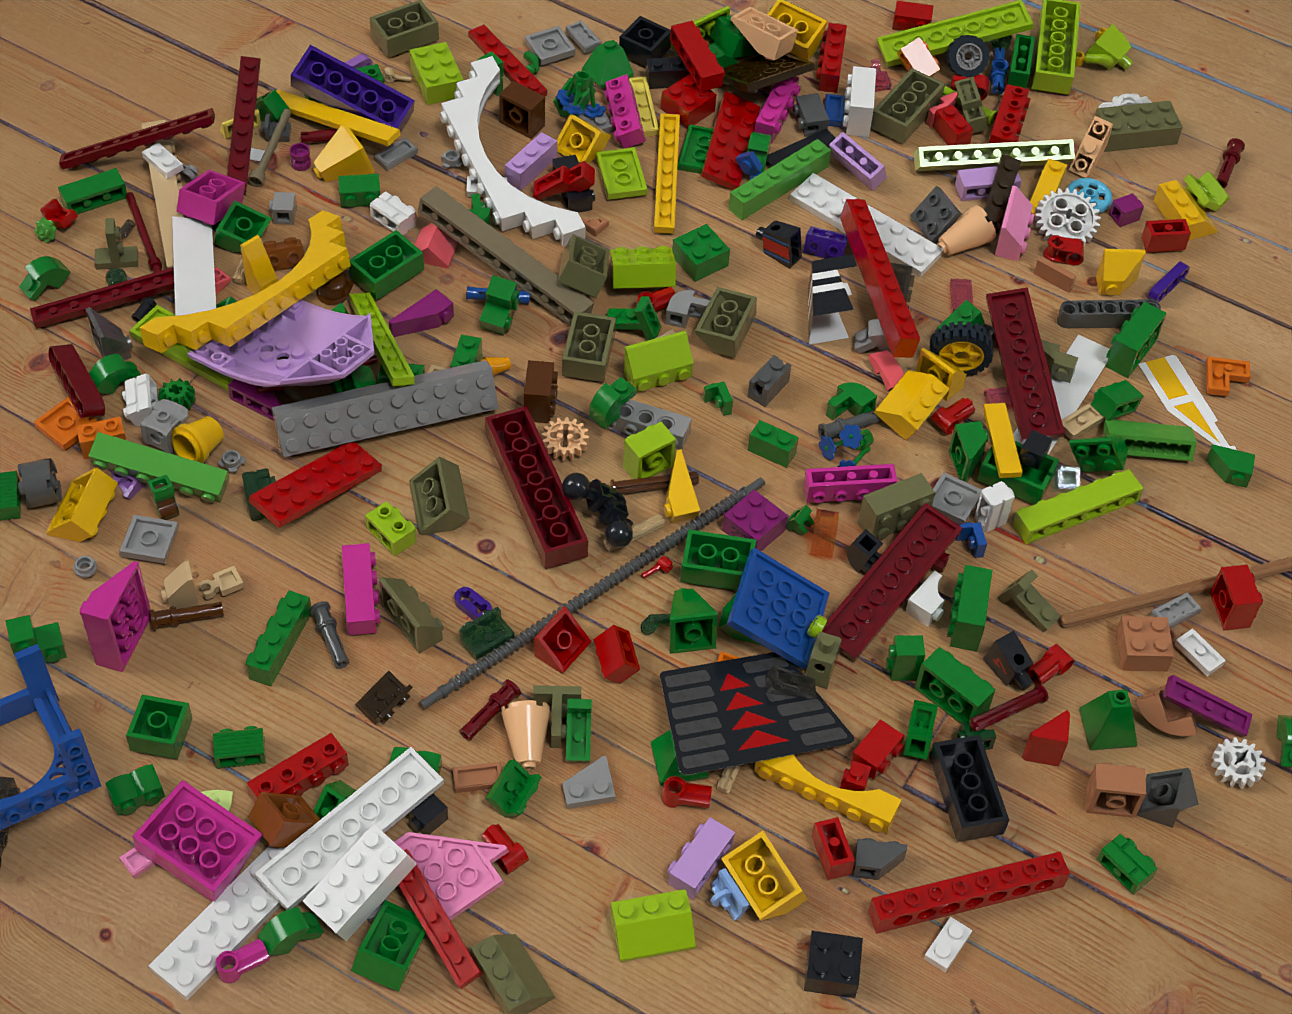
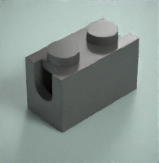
(810, 114)
(772, 378)

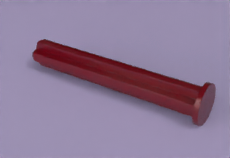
(1011, 707)

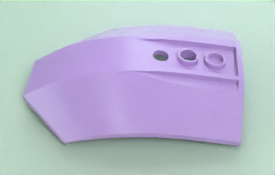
(317, 340)

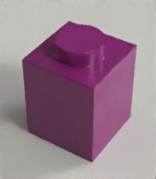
(1126, 210)

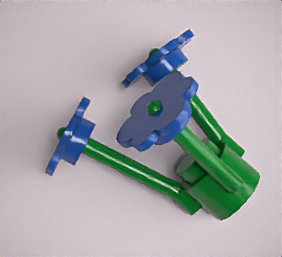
(582, 81)
(851, 437)

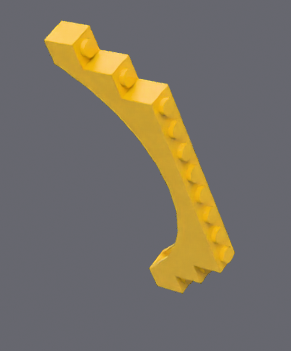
(230, 323)

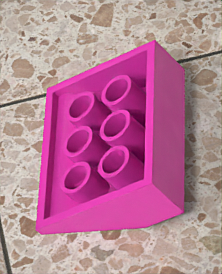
(116, 617)
(197, 841)

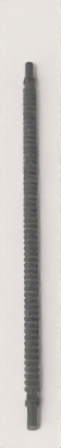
(593, 592)

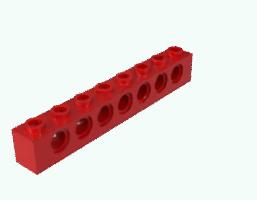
(968, 892)

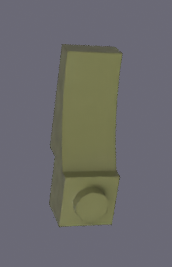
(971, 104)
(1059, 364)

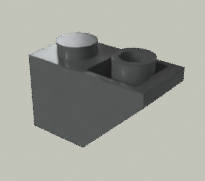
(876, 858)

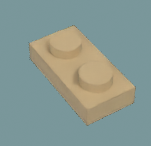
(1081, 421)

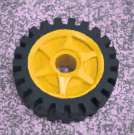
(963, 346)

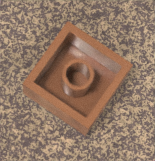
(1144, 643)
(1115, 790)

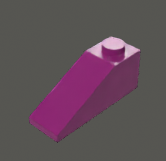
(423, 315)
(247, 396)

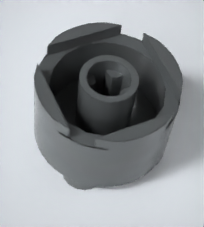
(39, 482)

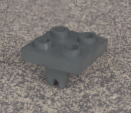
(935, 214)

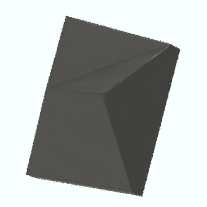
(1167, 795)

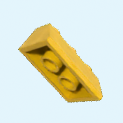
(809, 27)
(1178, 203)
(911, 402)
(83, 506)
(764, 878)

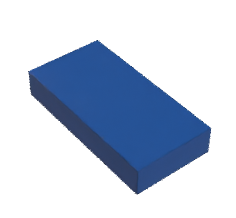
(835, 109)

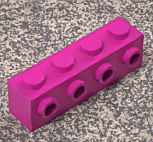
(777, 107)
(624, 111)
(846, 482)
(359, 591)

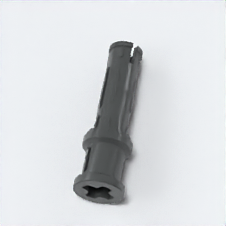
(833, 429)
(327, 627)

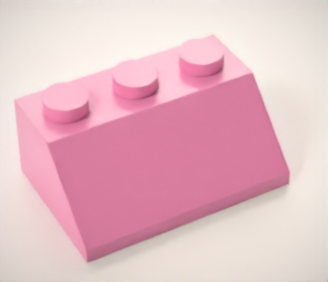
(1014, 226)

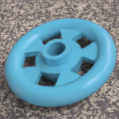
(1102, 189)

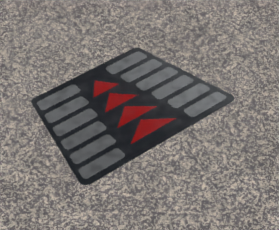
(728, 718)

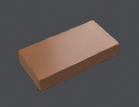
(1054, 274)
(476, 776)

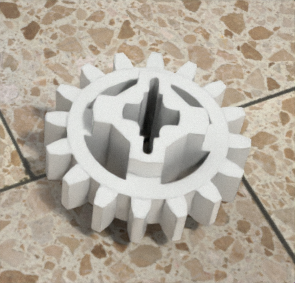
(1245, 772)

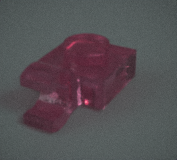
(882, 79)

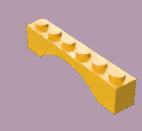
(869, 807)

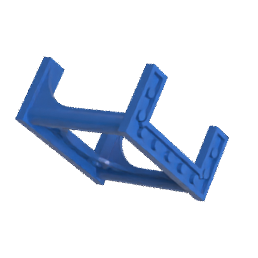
(77, 769)

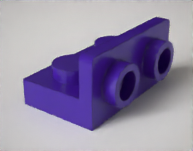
(825, 243)

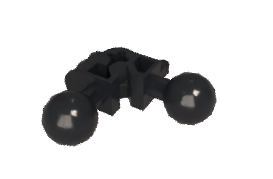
(607, 502)

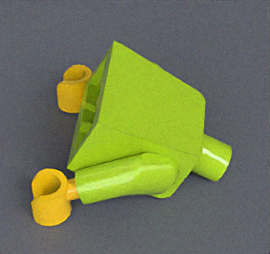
(1107, 50)

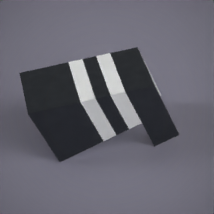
(827, 298)

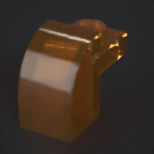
(824, 532)

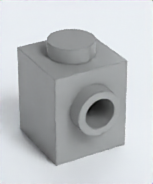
(283, 208)

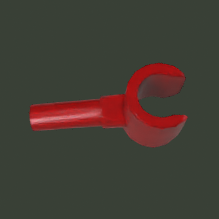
(663, 563)

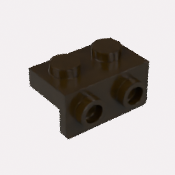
(382, 697)

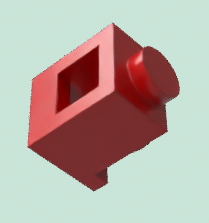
(855, 777)

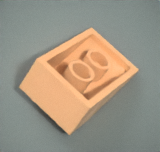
(765, 33)

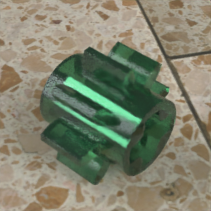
(1001, 42)

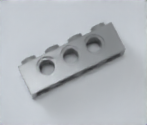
(638, 416)

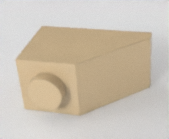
(180, 588)

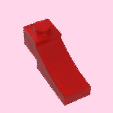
(564, 180)

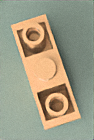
(1091, 147)

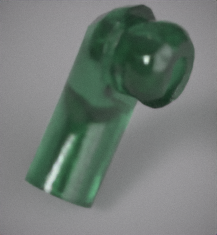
(653, 621)

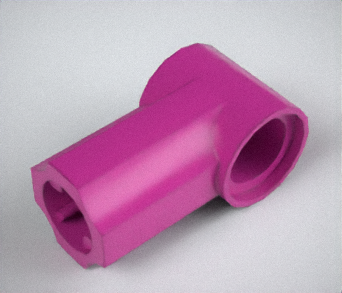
(243, 959)

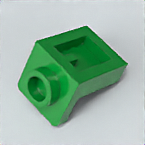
(720, 394)

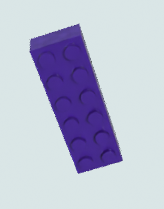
(350, 89)

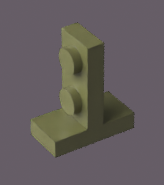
(116, 254)
(1030, 601)
(557, 698)

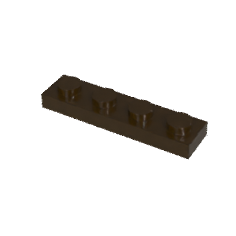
(1001, 190)

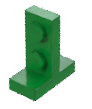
(641, 318)
(578, 730)

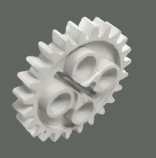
(1067, 217)

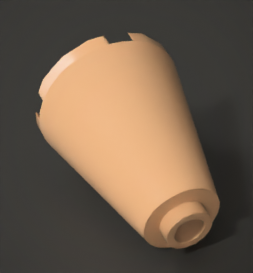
(967, 232)
(526, 731)

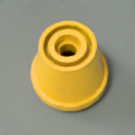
(197, 438)

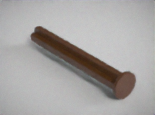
(648, 483)

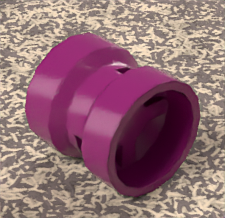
(300, 157)

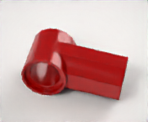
(981, 81)
(660, 298)
(956, 413)
(1054, 661)
(687, 793)
(515, 857)

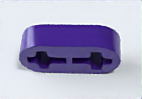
(474, 604)

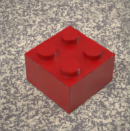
(688, 102)
(1236, 597)

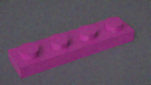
(1207, 706)

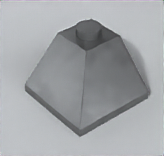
(108, 336)

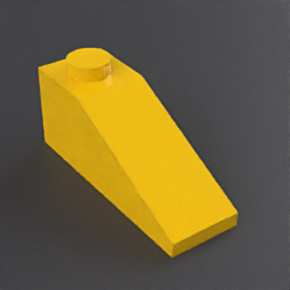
(1050, 180)
(257, 265)
(681, 499)

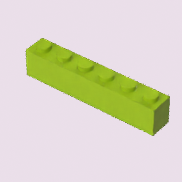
(1077, 506)

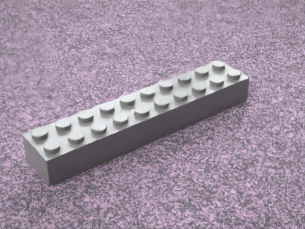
(384, 408)

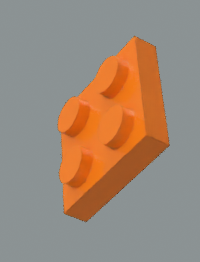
(60, 424)

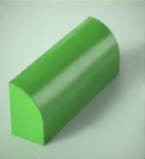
(1154, 439)

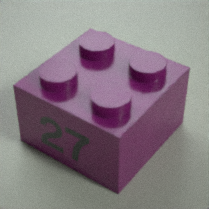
(755, 519)

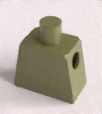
(826, 653)

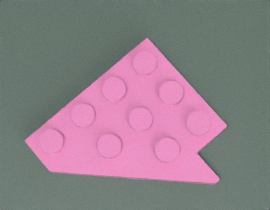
(455, 868)

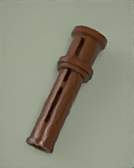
(175, 616)

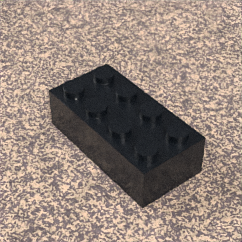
(969, 788)

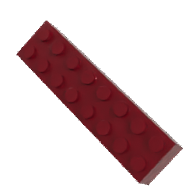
(536, 487)

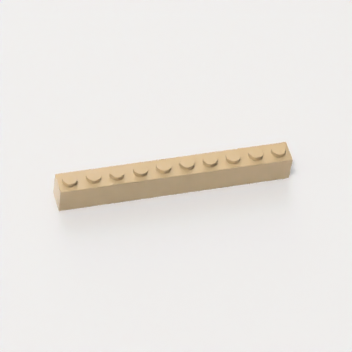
(166, 197)

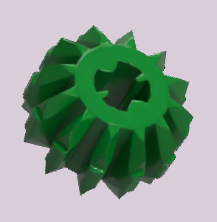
(178, 392)

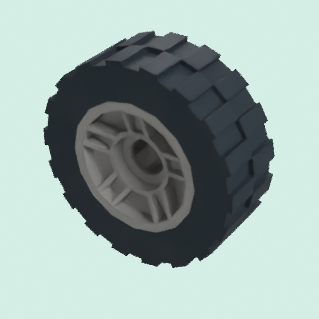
(978, 52)

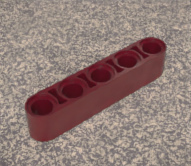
(76, 381)

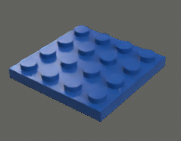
(777, 607)

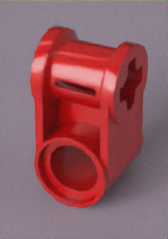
(1066, 250)

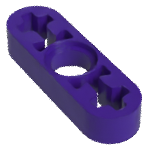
(1168, 282)

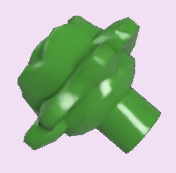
(45, 230)

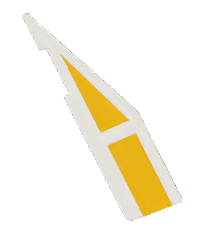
(1182, 397)

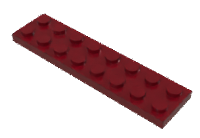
(1024, 364)
(891, 580)

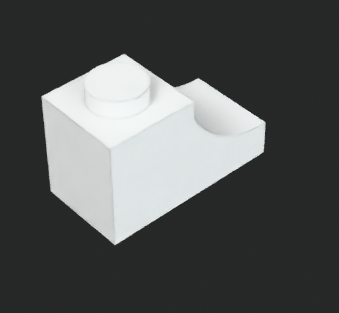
(926, 602)

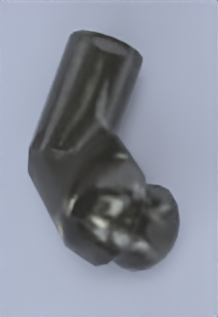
(126, 229)

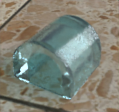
(1067, 477)

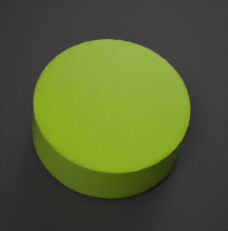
(816, 626)

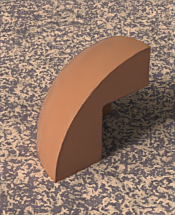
(1166, 715)

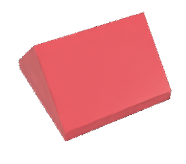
(436, 246)

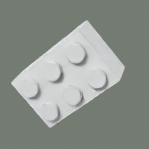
(859, 101)

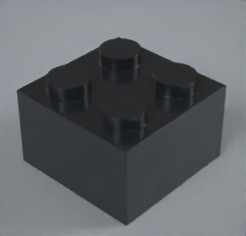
(645, 40)
(833, 964)

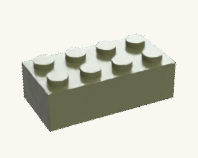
(907, 105)
(1141, 125)

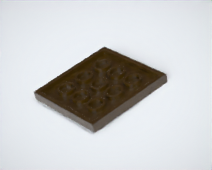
(761, 72)

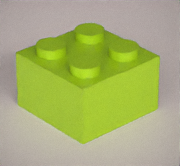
(649, 451)

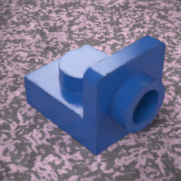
(975, 537)

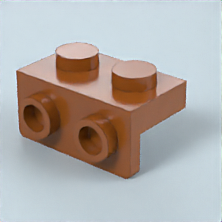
(285, 253)

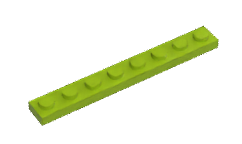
(383, 340)

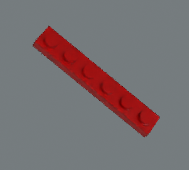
(513, 68)
(439, 927)

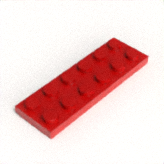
(729, 139)
(315, 483)

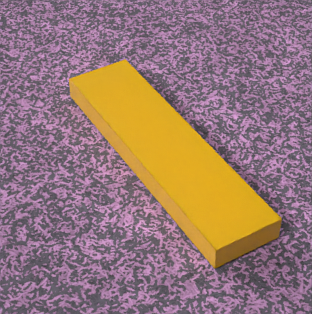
(1002, 440)

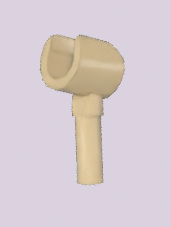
(390, 77)

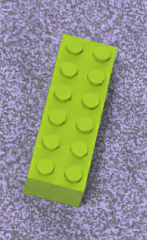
(1056, 46)

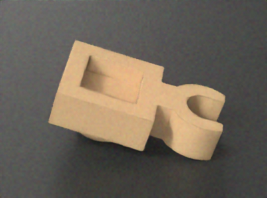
(224, 581)

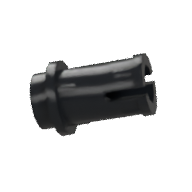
(145, 307)

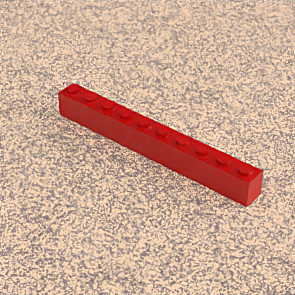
(879, 279)

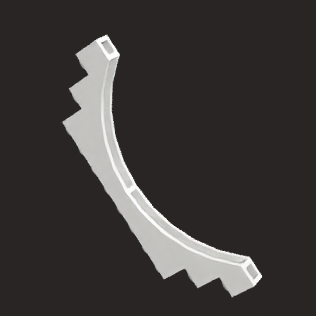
(508, 205)

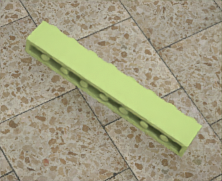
(988, 155)

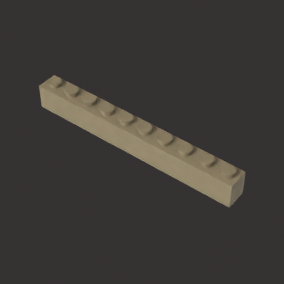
(502, 255)

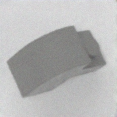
(684, 305)
(871, 338)

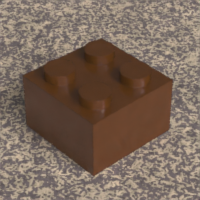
(522, 109)
(540, 390)

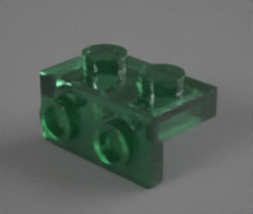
(485, 633)

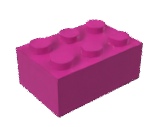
(209, 196)

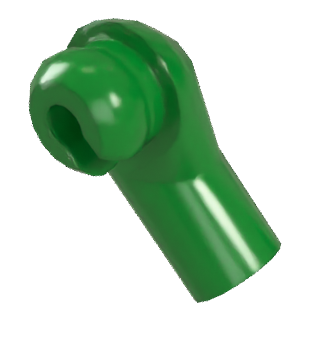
(533, 67)

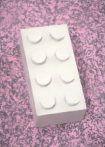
(359, 882)

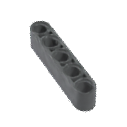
(1098, 312)

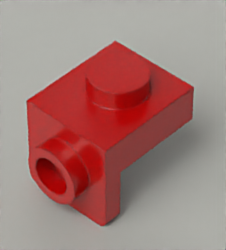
(60, 216)

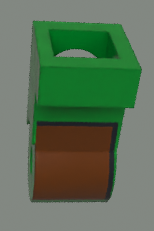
(163, 497)

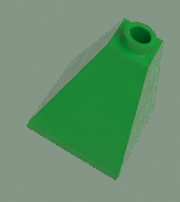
(691, 623)
(1109, 721)

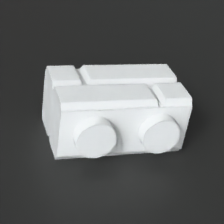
(393, 213)
(140, 398)
(994, 506)

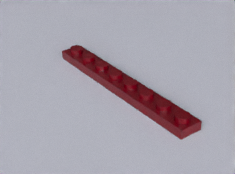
(244, 119)
(138, 138)
(103, 298)

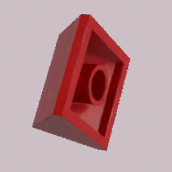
(560, 641)
(1049, 741)

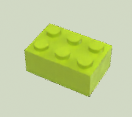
(435, 72)
(642, 267)

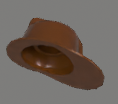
(336, 289)

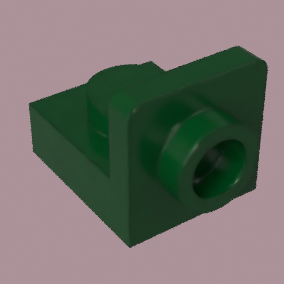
(988, 736)

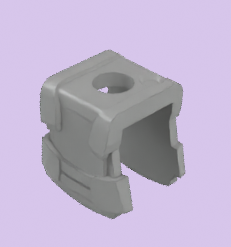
(159, 425)

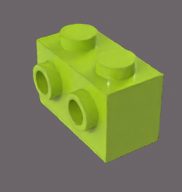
(391, 528)

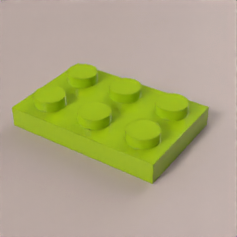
(621, 173)

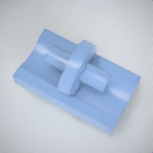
(729, 895)

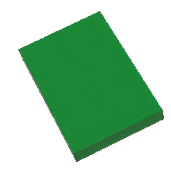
(695, 149)

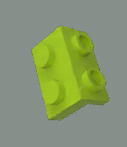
(1208, 191)

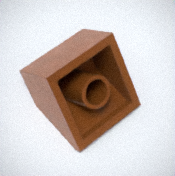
(282, 817)

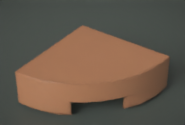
(595, 226)

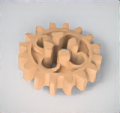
(554, 436)

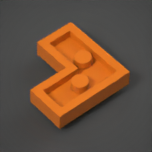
(1222, 371)

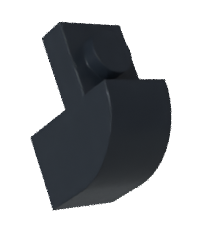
(863, 551)

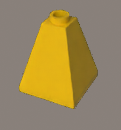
(342, 157)

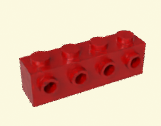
(697, 56)
(832, 60)
(1010, 114)
(302, 770)

